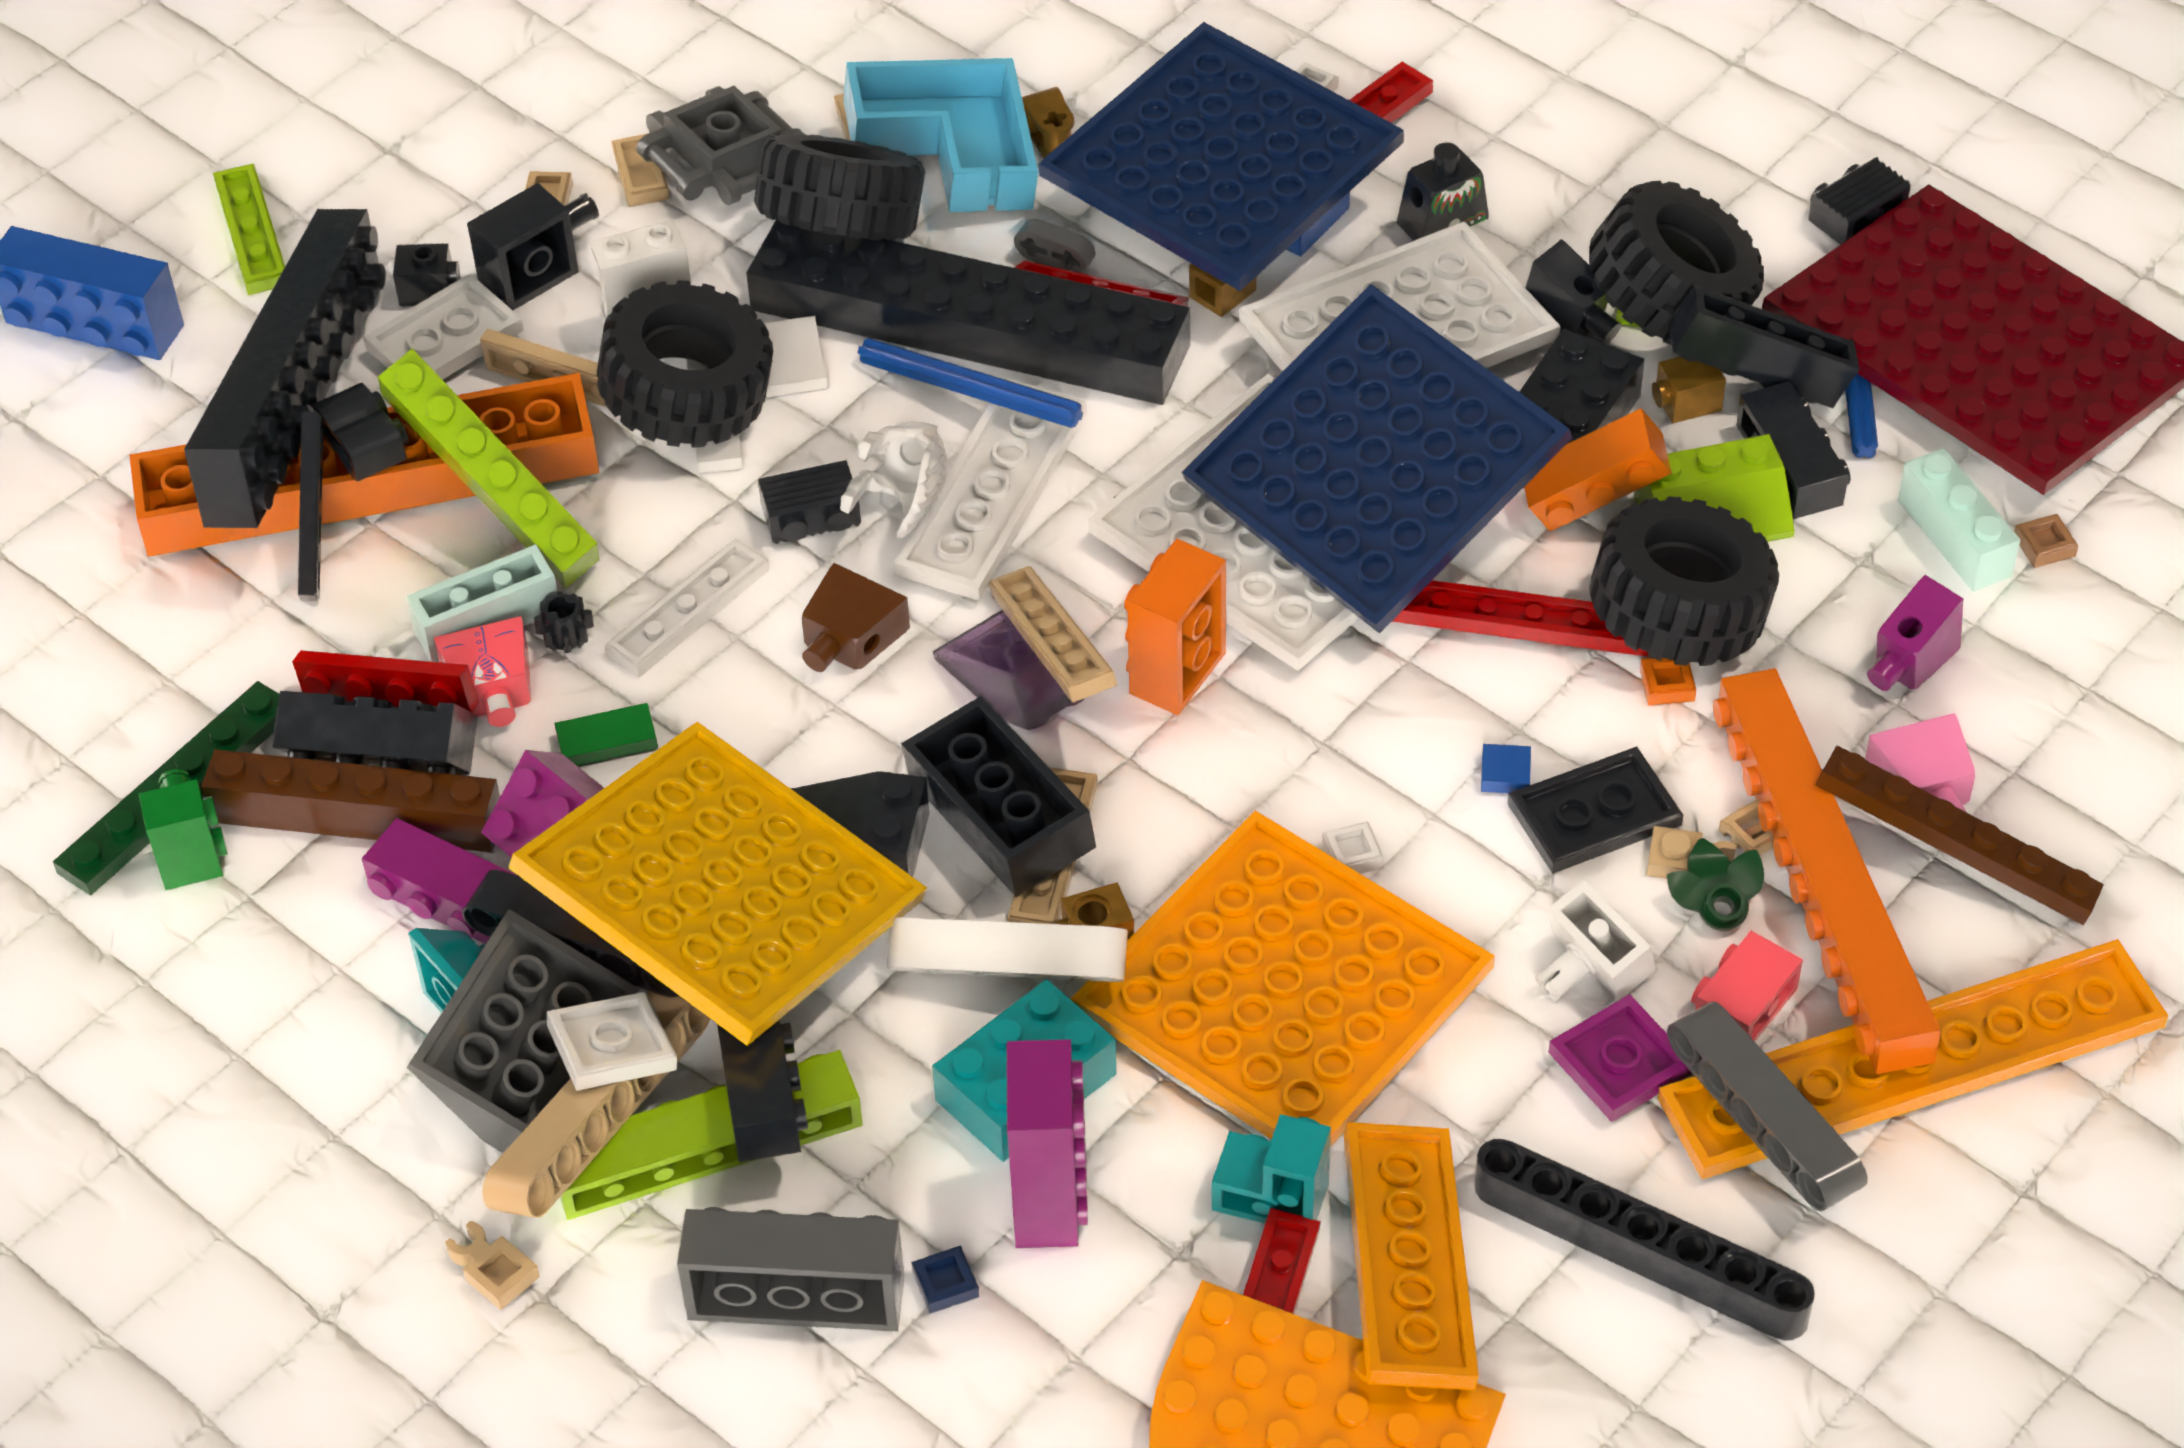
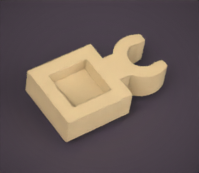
(1672, 848)
(495, 1269)

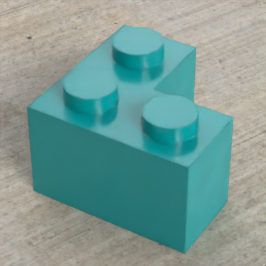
(1275, 1174)

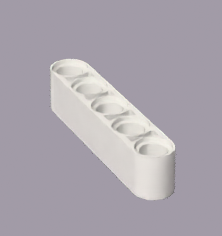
(1007, 949)

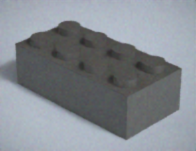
(791, 1269)

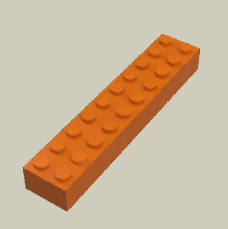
(537, 420)

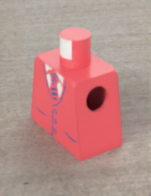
(497, 664)

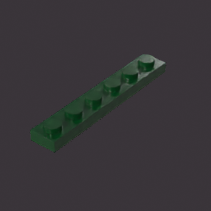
(122, 830)

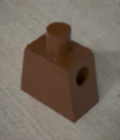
(851, 620)

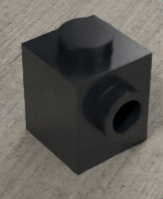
(423, 271)

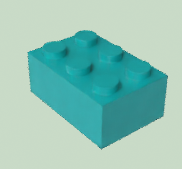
(973, 1076)

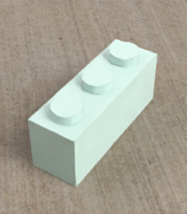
(1958, 519)
(482, 596)

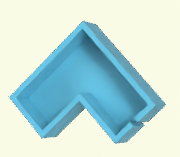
(951, 109)

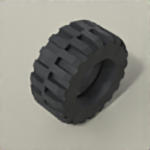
(839, 186)
(1664, 244)
(675, 401)
(1684, 581)

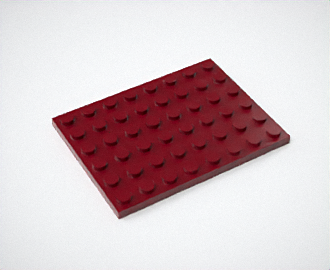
(1987, 337)

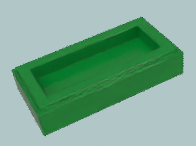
(607, 734)

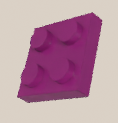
(1618, 1057)

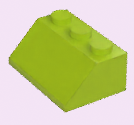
(1734, 475)

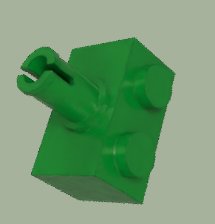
(182, 830)

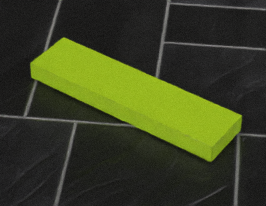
(250, 227)

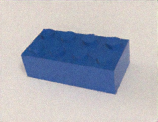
(88, 293)

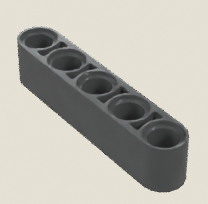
(1767, 1106)

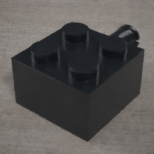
(528, 243)

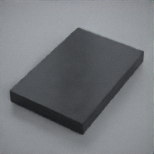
(1594, 809)

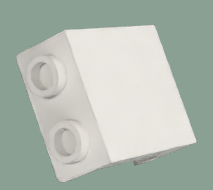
(639, 260)

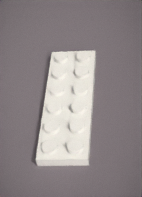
(985, 500)

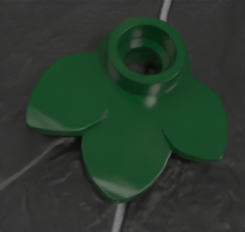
(1716, 879)

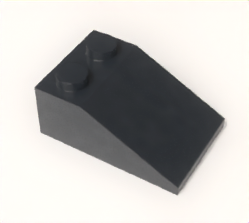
(878, 808)

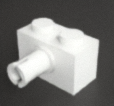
(1597, 945)

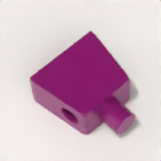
(1918, 636)

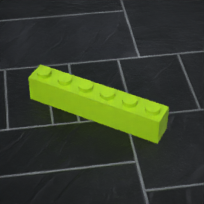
(488, 467)
(697, 1138)

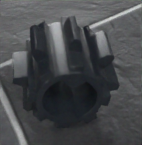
(563, 622)

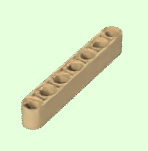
(578, 1126)

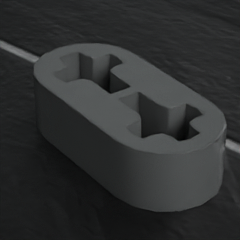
(1054, 246)

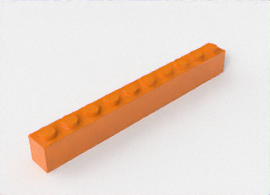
(1827, 874)

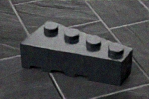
(375, 731)

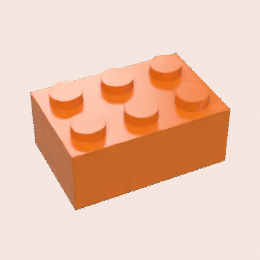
(1176, 626)

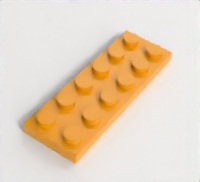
(1409, 1257)

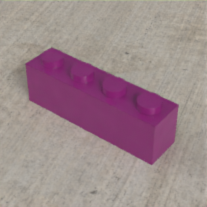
(425, 874)

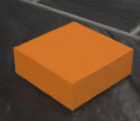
(1667, 682)

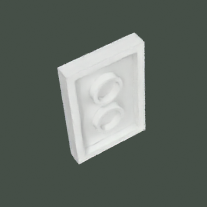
(445, 327)

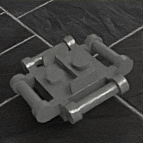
(717, 137)

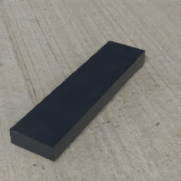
(310, 506)

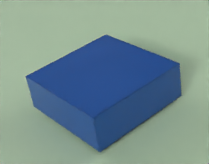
(1505, 768)

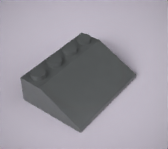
(492, 1041)

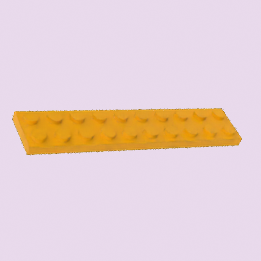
(1984, 1039)

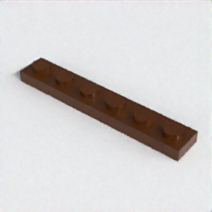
(1960, 835)

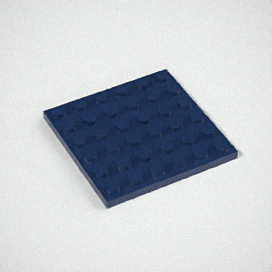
(1221, 155)
(1376, 457)

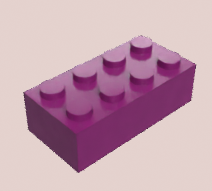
(536, 797)
(1046, 1143)

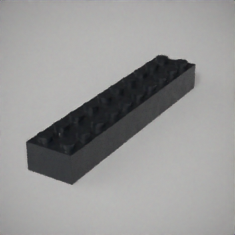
(973, 310)
(284, 368)

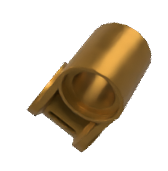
(1048, 119)

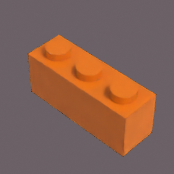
(1598, 470)

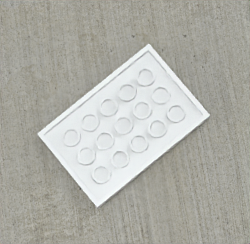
(1441, 279)

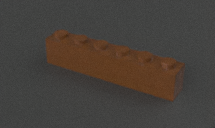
(347, 798)

